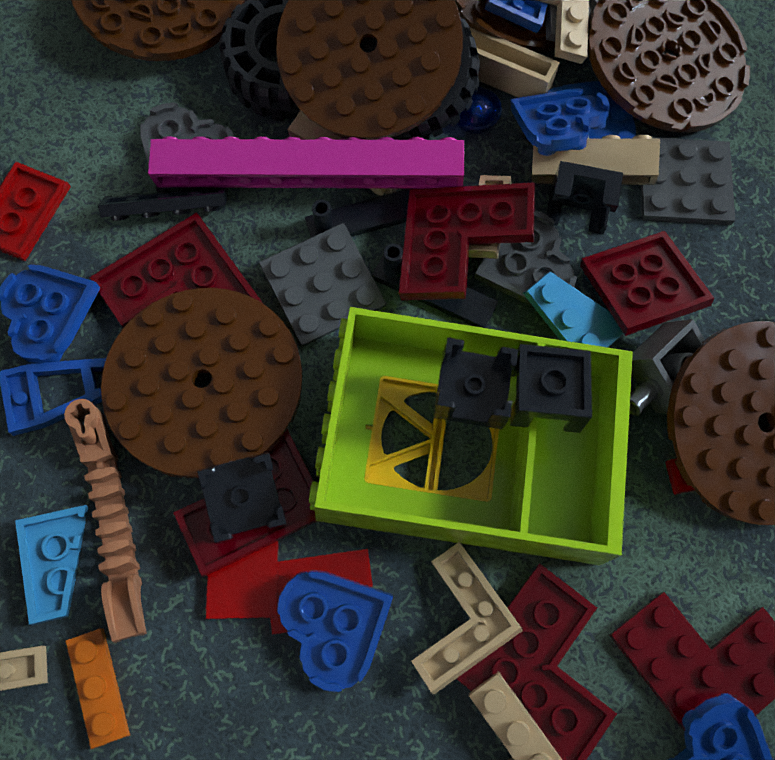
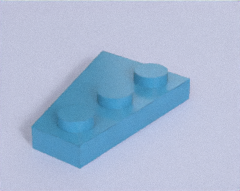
(572, 313)
(50, 561)

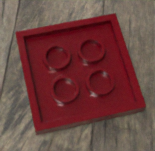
(646, 282)

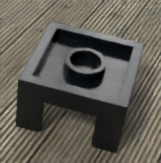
(585, 189)
(474, 386)
(552, 386)
(241, 496)

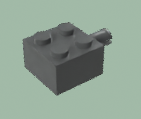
(659, 361)

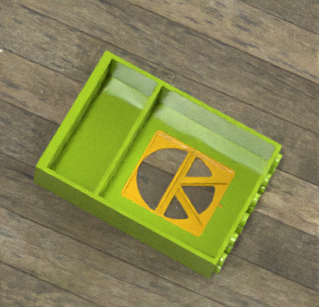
(542, 486)

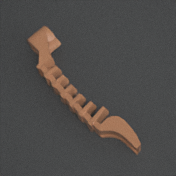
(123, 591)

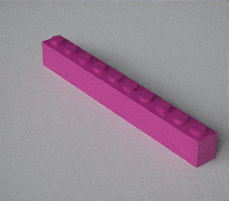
(306, 163)

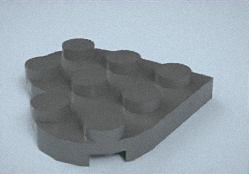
(180, 123)
(526, 262)

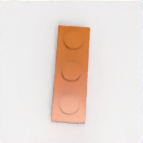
(97, 688)

